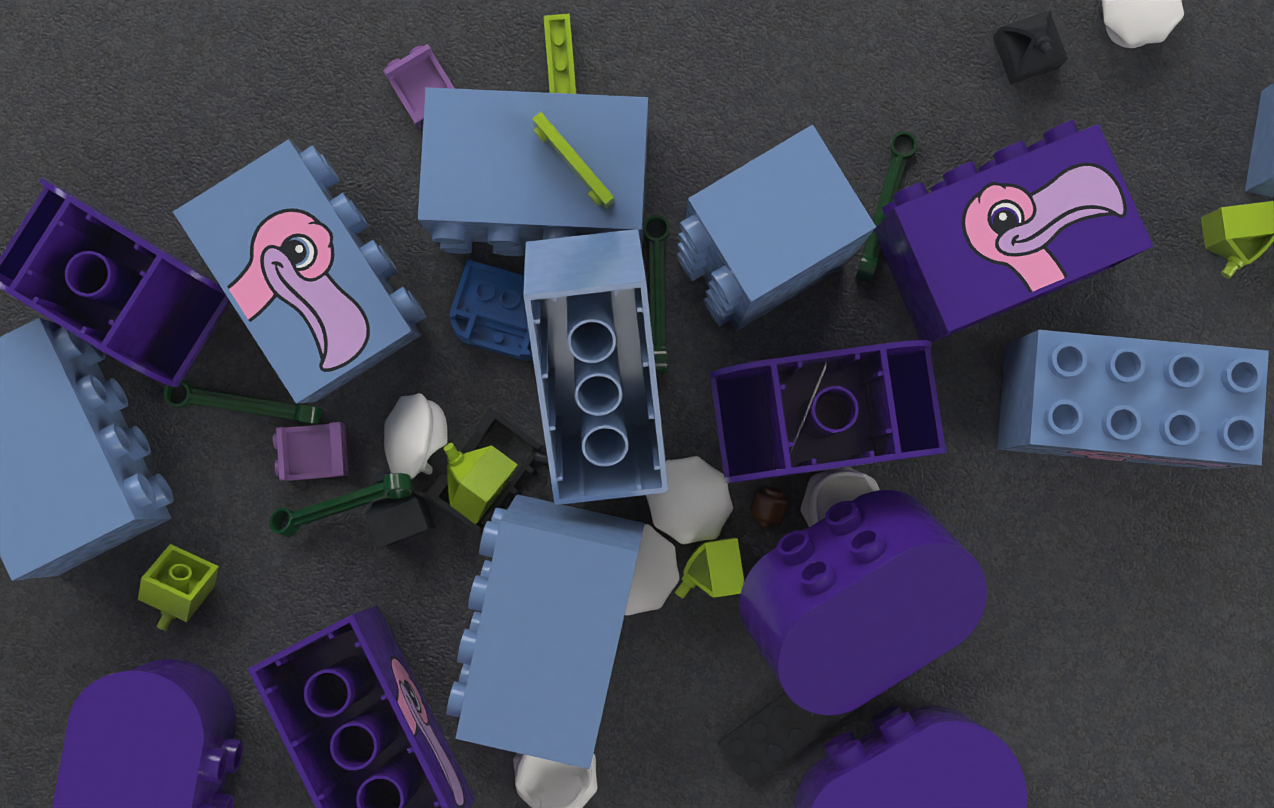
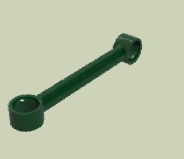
(890, 187)
(657, 292)
(245, 404)
(393, 487)

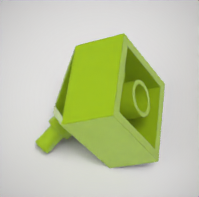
(1239, 233)
(476, 479)
(714, 568)
(177, 584)

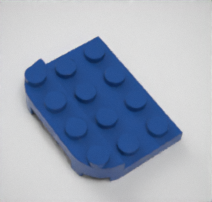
(491, 311)

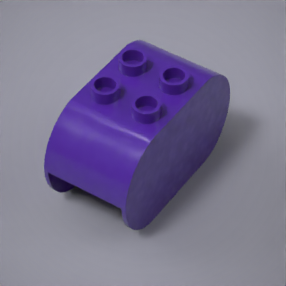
(111, 286)
(866, 411)
(861, 600)
(150, 741)
(916, 762)

